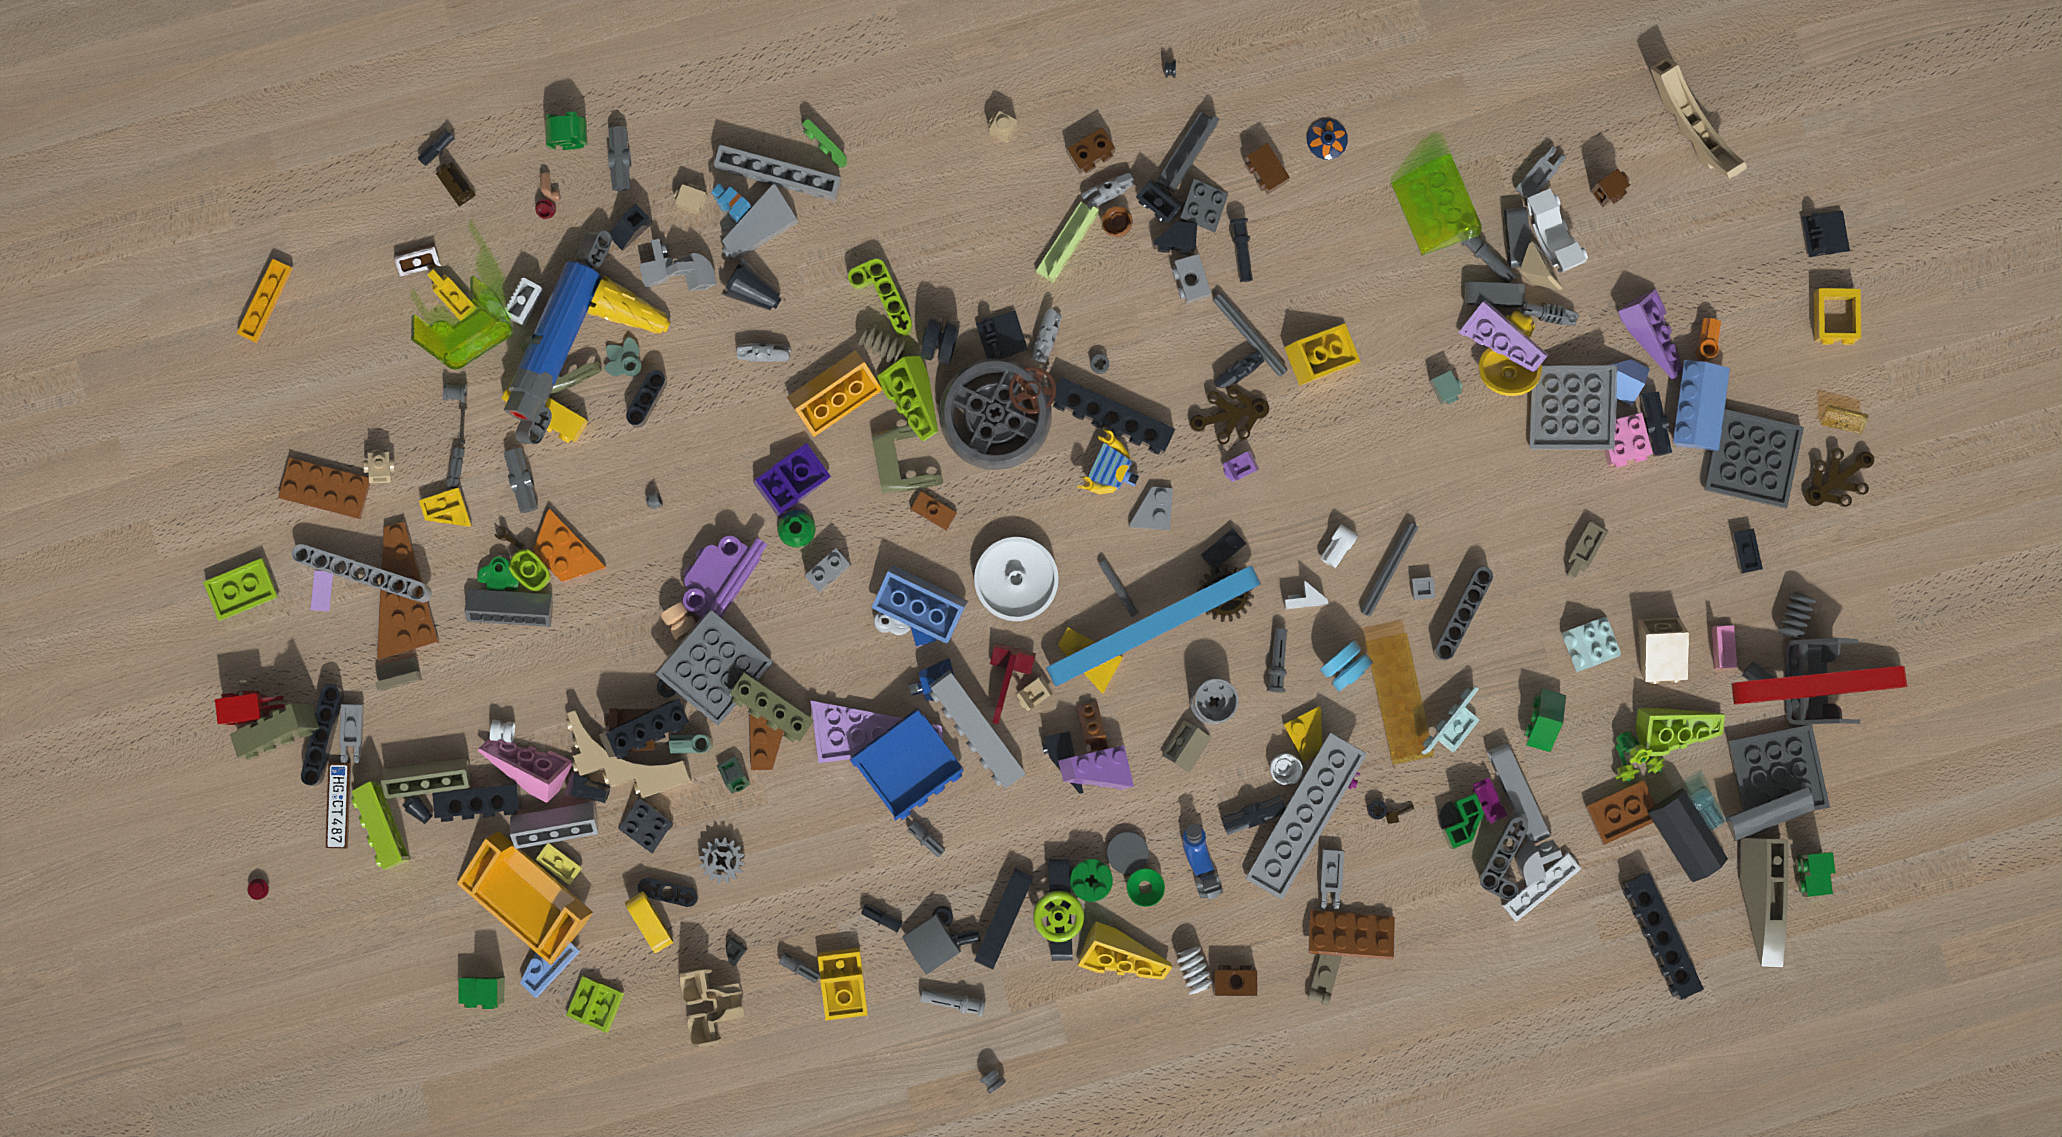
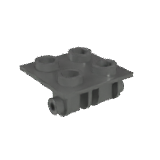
(1203, 205)

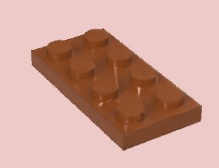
(324, 488)
(1351, 934)

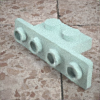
(1456, 727)

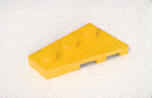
(1100, 675)

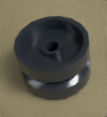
(936, 338)

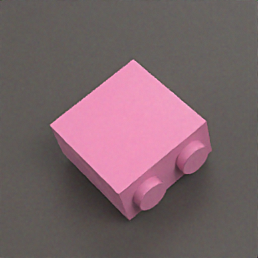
(1630, 441)

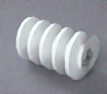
(1194, 970)

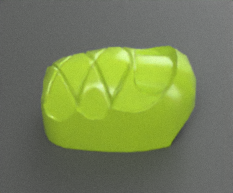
(529, 570)

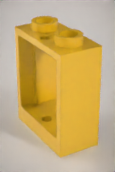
(1819, 324)

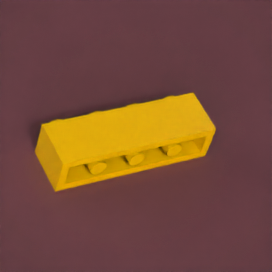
(563, 420)

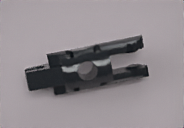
(1239, 370)

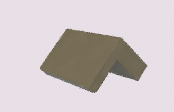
(397, 673)
(1186, 746)

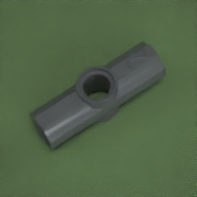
(619, 158)
(521, 480)

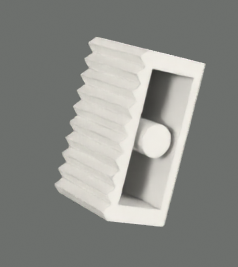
(523, 301)

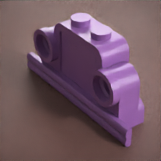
(720, 574)

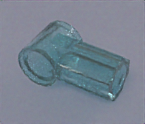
(1704, 803)

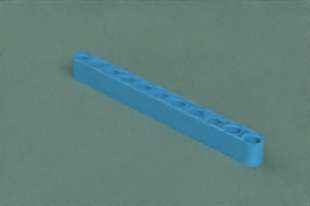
(1153, 626)

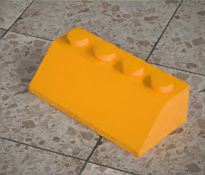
(834, 393)

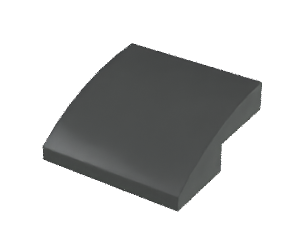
(931, 944)

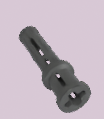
(1481, 250)
(1277, 672)

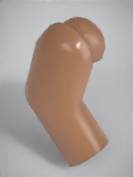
(545, 186)

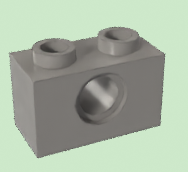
(1191, 266)
(827, 570)

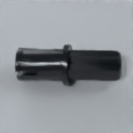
(436, 148)
(881, 917)
(966, 937)

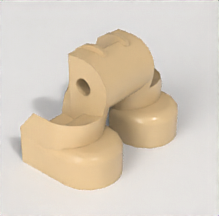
(726, 1002)

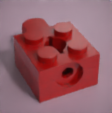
(243, 709)

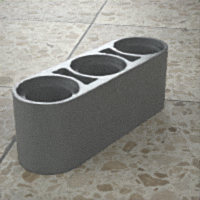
(1516, 235)
(1495, 293)

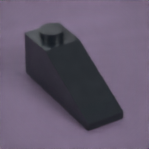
(1059, 748)

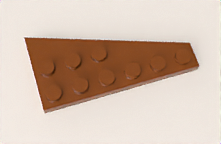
(402, 621)

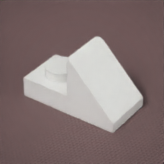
(1311, 598)

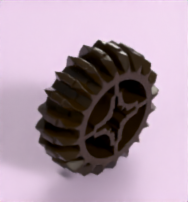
(1218, 610)

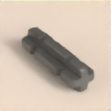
(455, 467)

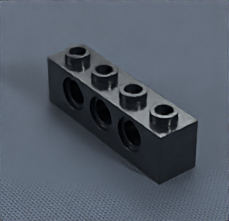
(443, 802)

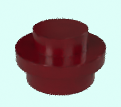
(545, 208)
(258, 889)

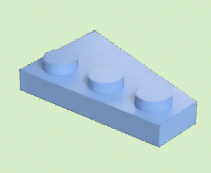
(541, 973)

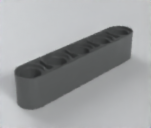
(1471, 607)

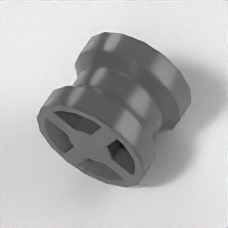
(992, 1080)

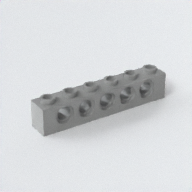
(777, 173)

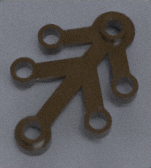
(1233, 414)
(1835, 480)

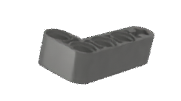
(1507, 853)

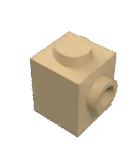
(1002, 126)
(690, 198)

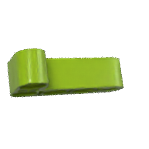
(885, 298)

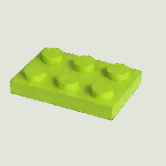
(240, 589)

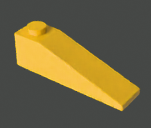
(1115, 951)

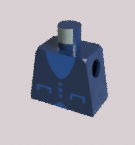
(928, 676)

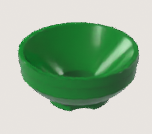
(804, 537)
(1154, 895)

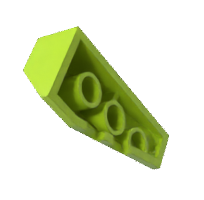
(910, 390)
(1674, 729)

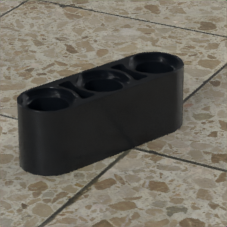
(646, 388)

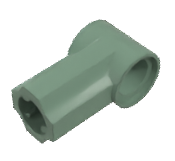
(688, 743)

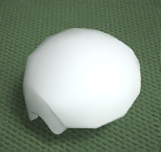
(1286, 769)

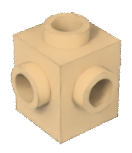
(379, 466)

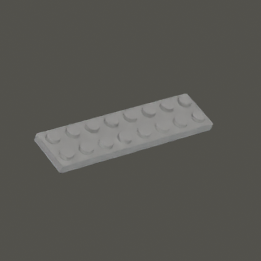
(1306, 815)

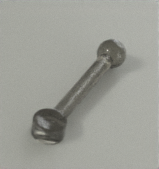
(463, 406)

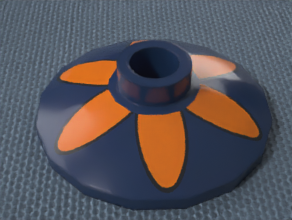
(1327, 149)

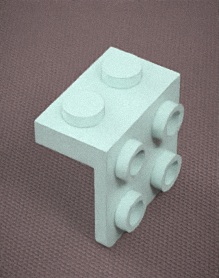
(1591, 644)

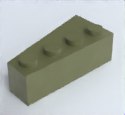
(274, 730)

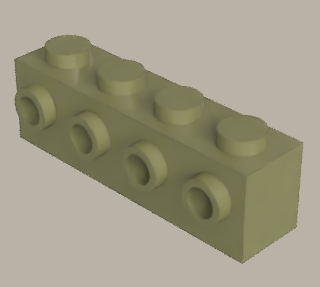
(771, 708)
(426, 778)

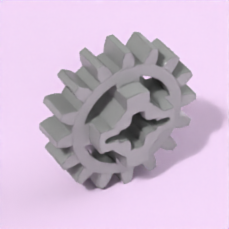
(713, 849)

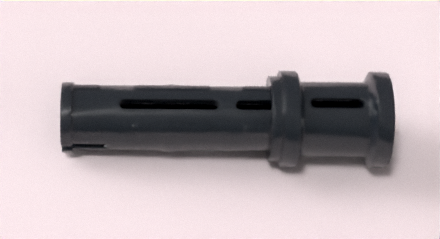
(1241, 241)

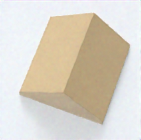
(1538, 269)

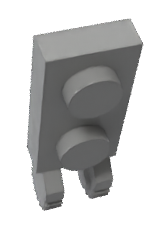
(1539, 175)
(351, 730)
(1331, 875)

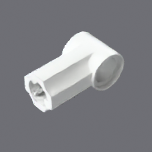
(1341, 542)

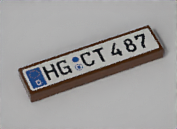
(338, 806)

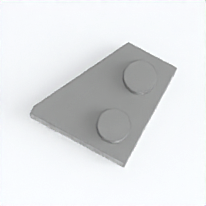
(1155, 510)

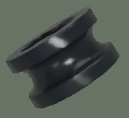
(1170, 68)
(1373, 815)

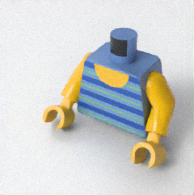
(1110, 468)

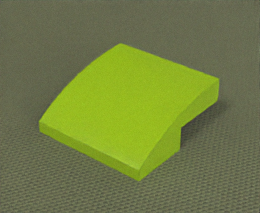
(595, 1004)

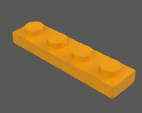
(264, 301)

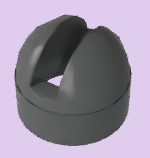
(654, 500)

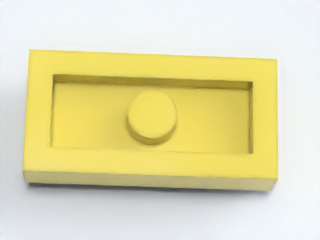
(559, 863)

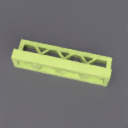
(1067, 242)

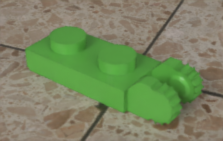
(825, 143)

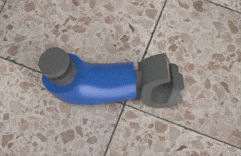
(1199, 859)

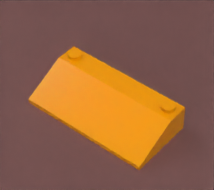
(524, 897)

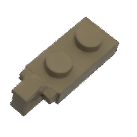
(1586, 548)

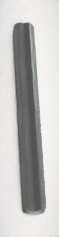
(1250, 335)
(1389, 569)

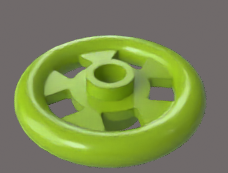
(1041, 912)

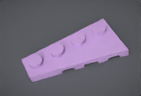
(1495, 331)

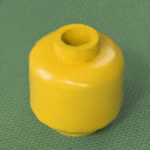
(1522, 322)

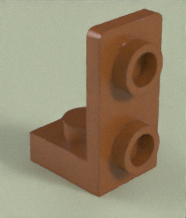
(1092, 727)

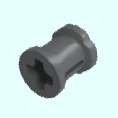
(455, 392)

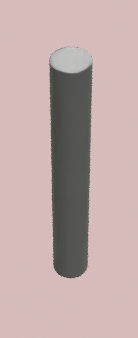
(1118, 588)

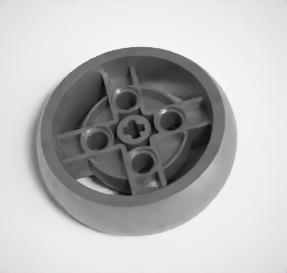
(961, 397)

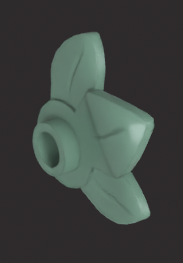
(621, 357)

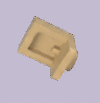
(1034, 694)

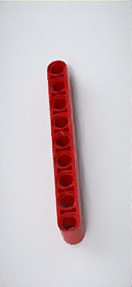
(1819, 685)

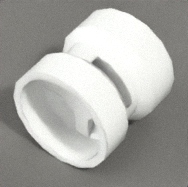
(502, 731)

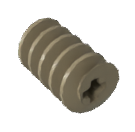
(882, 344)

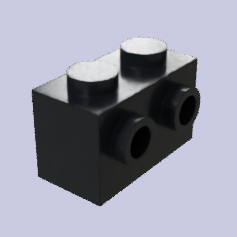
(1159, 201)

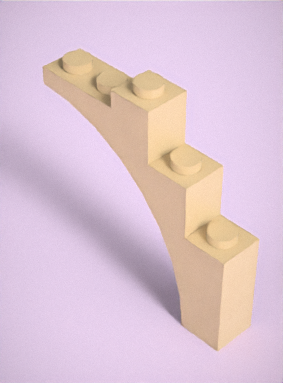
(1693, 124)
(593, 757)

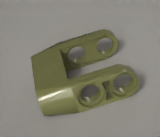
(573, 377)
(888, 463)

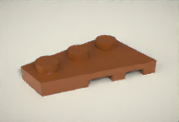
(763, 744)

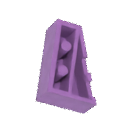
(1099, 768)

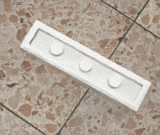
(1535, 893)

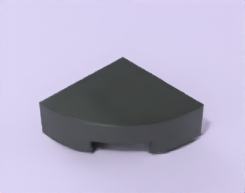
(1448, 815)
(734, 951)

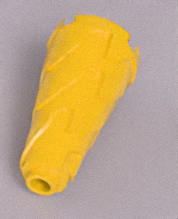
(624, 307)

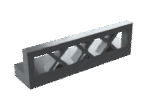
(1187, 151)

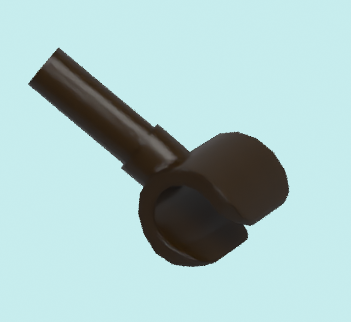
(506, 537)
(1393, 817)

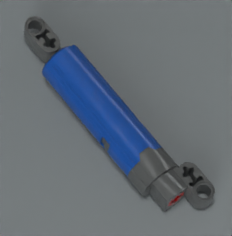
(555, 338)

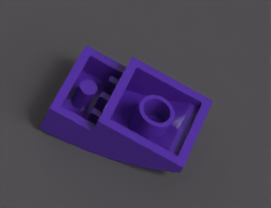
(792, 479)

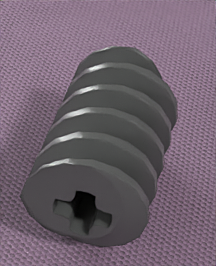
(1796, 615)

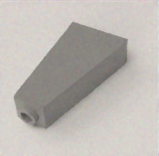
(760, 224)

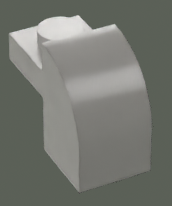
(697, 271)
(655, 272)
(1532, 857)

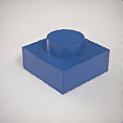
(921, 638)

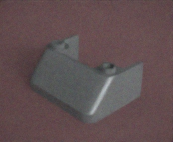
(1811, 658)

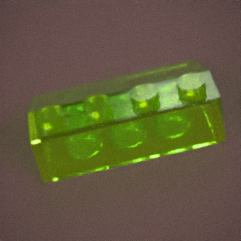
(1437, 205)

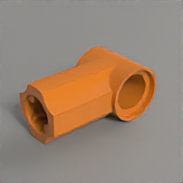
(1708, 337)

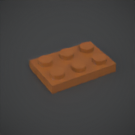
(1621, 812)

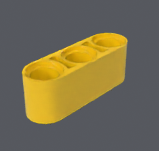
(649, 922)

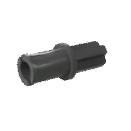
(926, 839)
(799, 967)

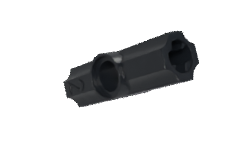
(1656, 424)
(1253, 815)

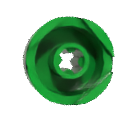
(566, 131)
(1098, 890)

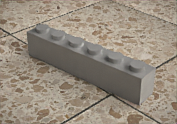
(977, 730)

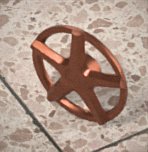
(1028, 392)

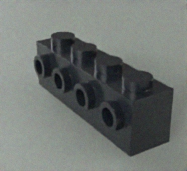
(644, 728)

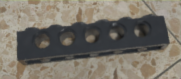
(1163, 432)
(1691, 983)

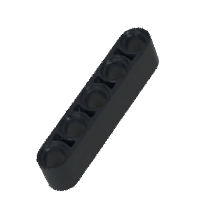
(315, 743)
(1060, 881)
(1004, 918)

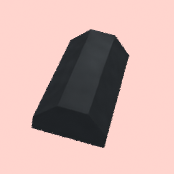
(1688, 836)

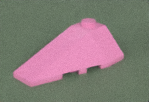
(533, 770)

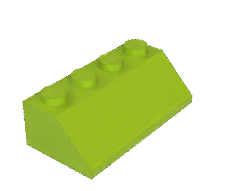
(380, 825)

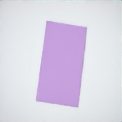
(321, 591)

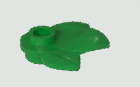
(496, 579)

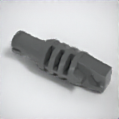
(1550, 313)

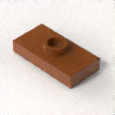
(933, 511)

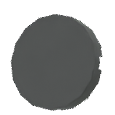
(1127, 853)

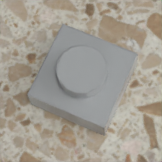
(1423, 588)

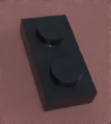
(1223, 549)
(1747, 551)

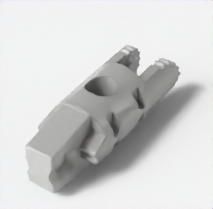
(1108, 190)
(1046, 335)
(763, 352)

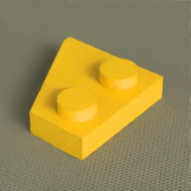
(446, 508)

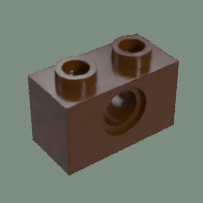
(1248, 983)

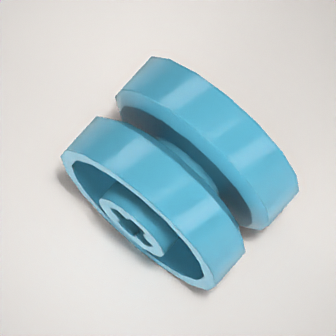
(1348, 668)

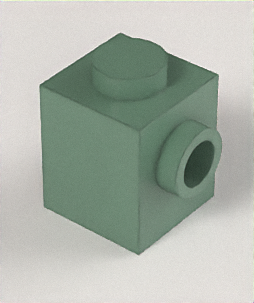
(1447, 387)

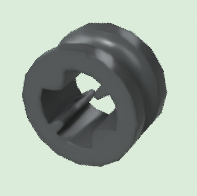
(1094, 361)

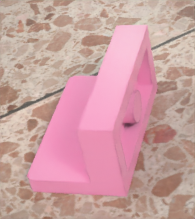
(1724, 647)

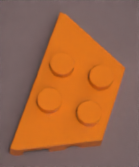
(564, 551)

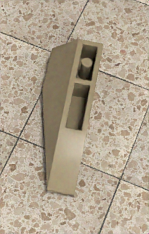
(1766, 895)

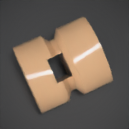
(679, 620)

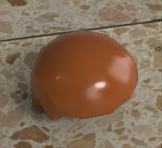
(1117, 221)

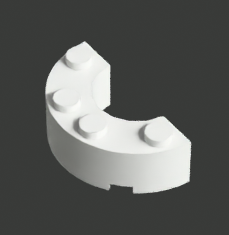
(1552, 232)

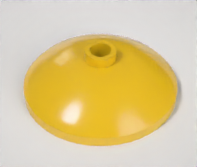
(1494, 369)

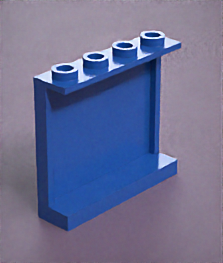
(908, 764)

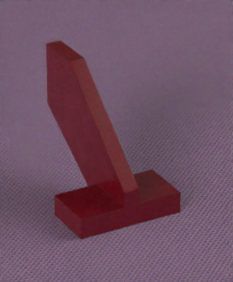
(1013, 660)

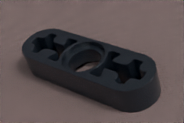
(682, 901)

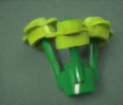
(1638, 754)

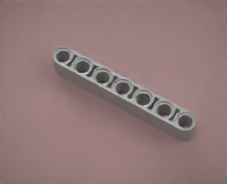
(352, 570)

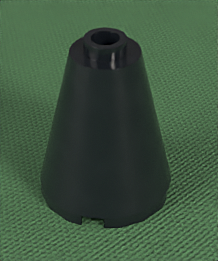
(751, 287)

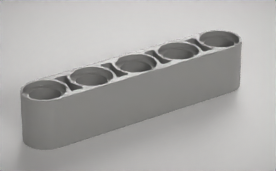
(1518, 791)

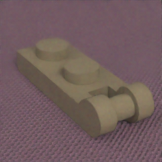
(1324, 976)

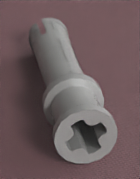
(964, 1003)

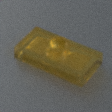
(1844, 419)

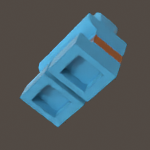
(730, 200)

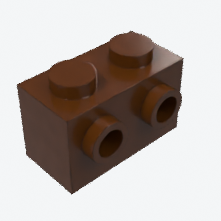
(1091, 151)
(1266, 169)
(1611, 188)

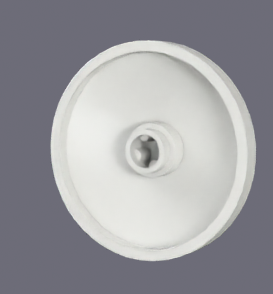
(1016, 579)

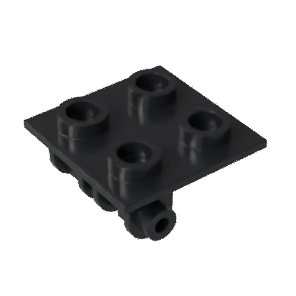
(1825, 233)
(1001, 335)
(646, 825)

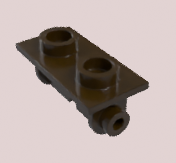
(455, 183)

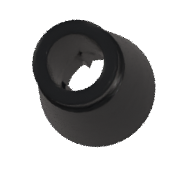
(417, 808)

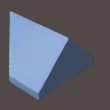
(1630, 380)

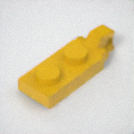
(451, 295)

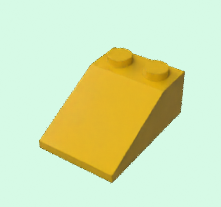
(1322, 354)

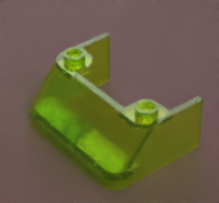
(469, 338)

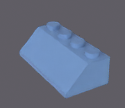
(1701, 405)
(919, 604)

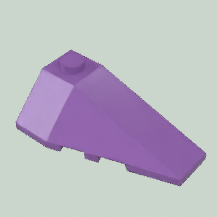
(1647, 325)

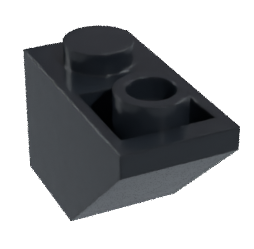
(630, 227)
(1178, 237)

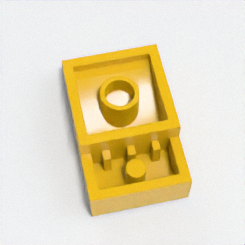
(842, 984)

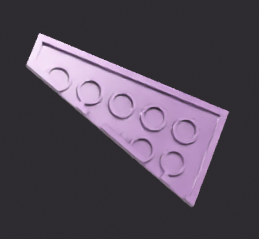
(846, 730)

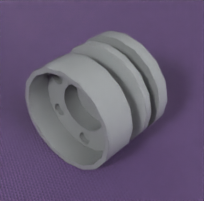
(1225, 705)

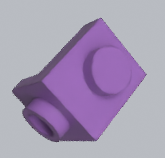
(1240, 466)

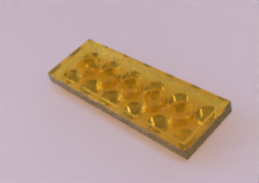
(1399, 698)

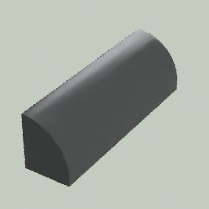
(509, 608)
(1770, 813)

